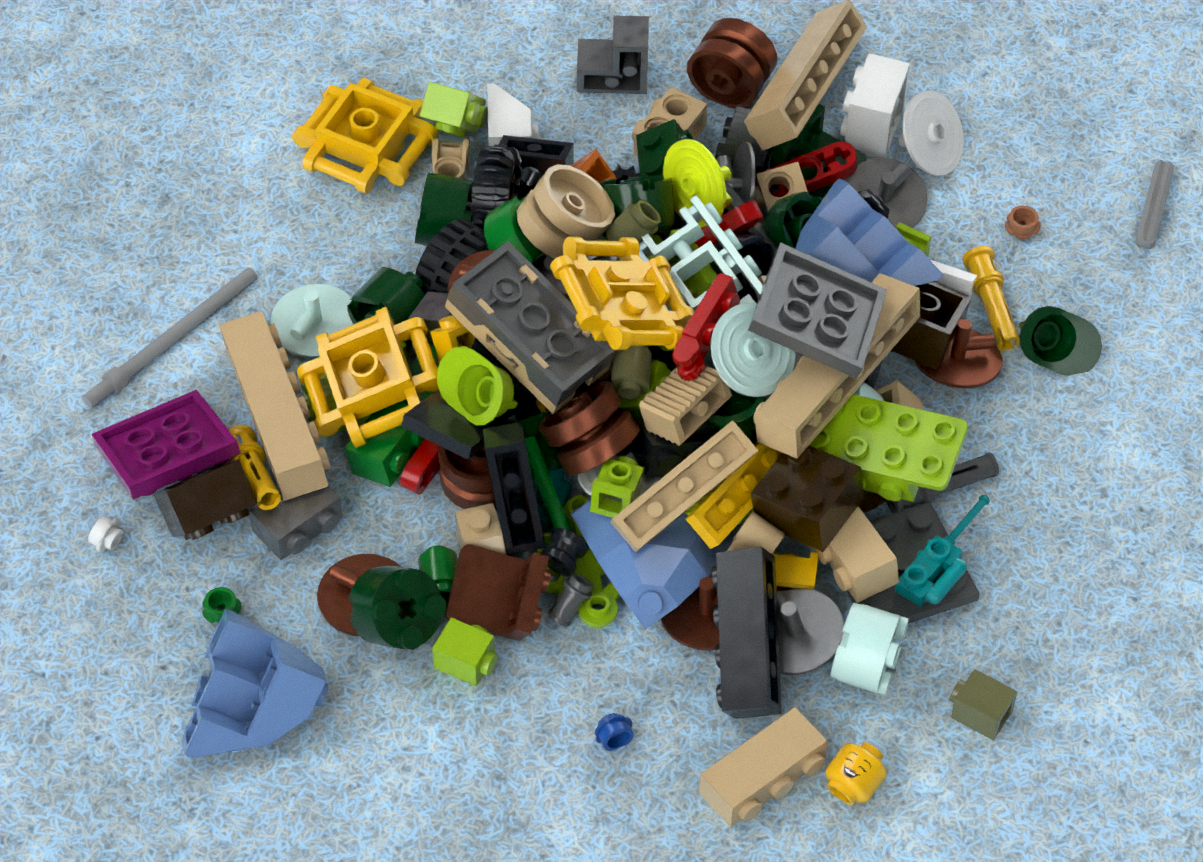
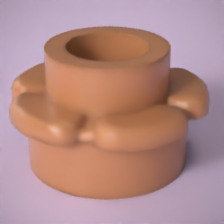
(1024, 215)

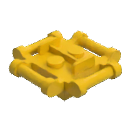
(367, 130)
(624, 297)
(368, 375)

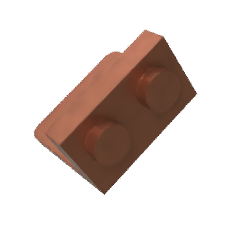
(498, 591)

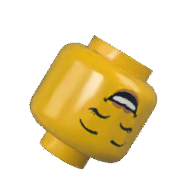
(855, 773)

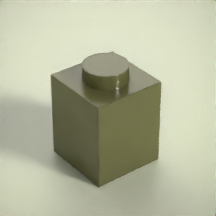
(982, 703)

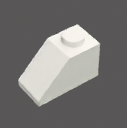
(507, 116)

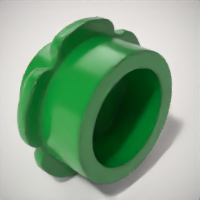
(219, 597)

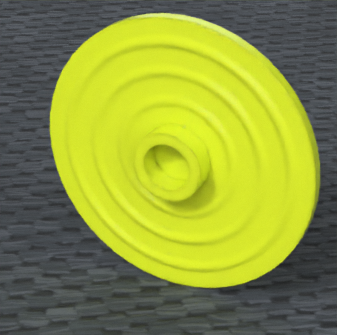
(696, 173)

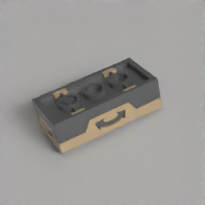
(528, 326)

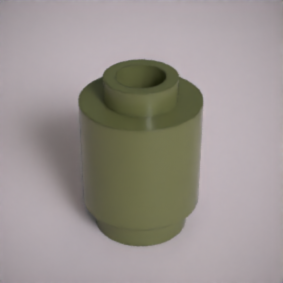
(634, 222)
(631, 371)

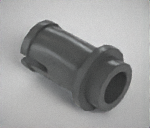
(570, 599)

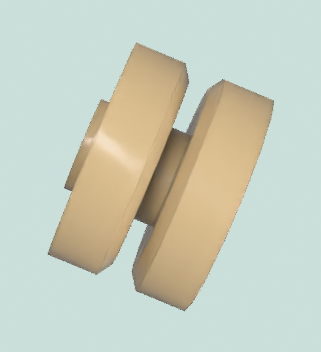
(563, 206)

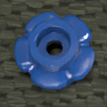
(614, 731)

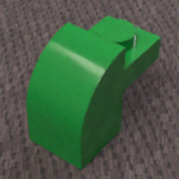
(502, 226)

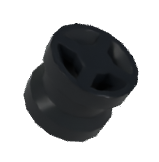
(564, 551)

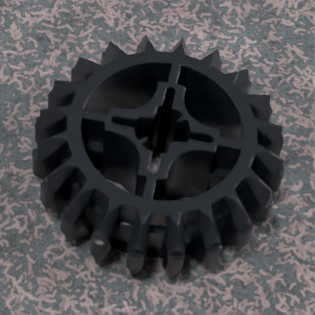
(495, 181)

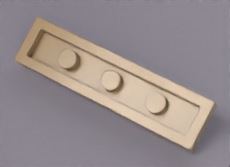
(684, 486)

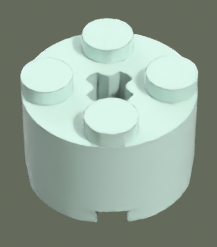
(869, 648)

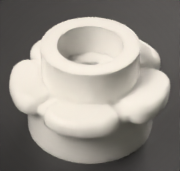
(106, 534)

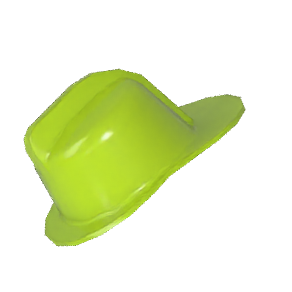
(474, 386)

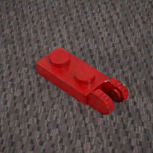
(697, 334)

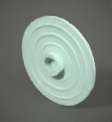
(308, 313)
(745, 359)

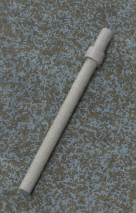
(118, 378)

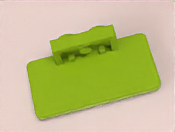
(894, 445)

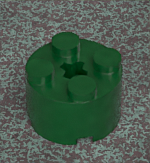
(652, 189)
(443, 200)
(387, 289)
(396, 607)

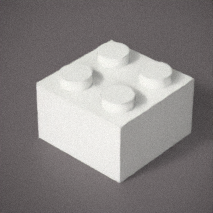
(875, 105)

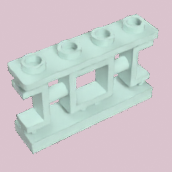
(692, 261)

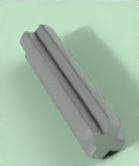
(1154, 204)

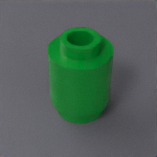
(440, 565)

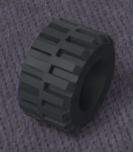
(446, 251)

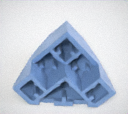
(862, 241)
(656, 575)
(253, 690)

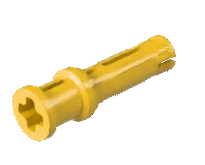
(989, 286)
(255, 464)

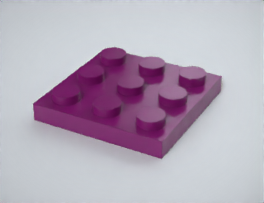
(165, 444)

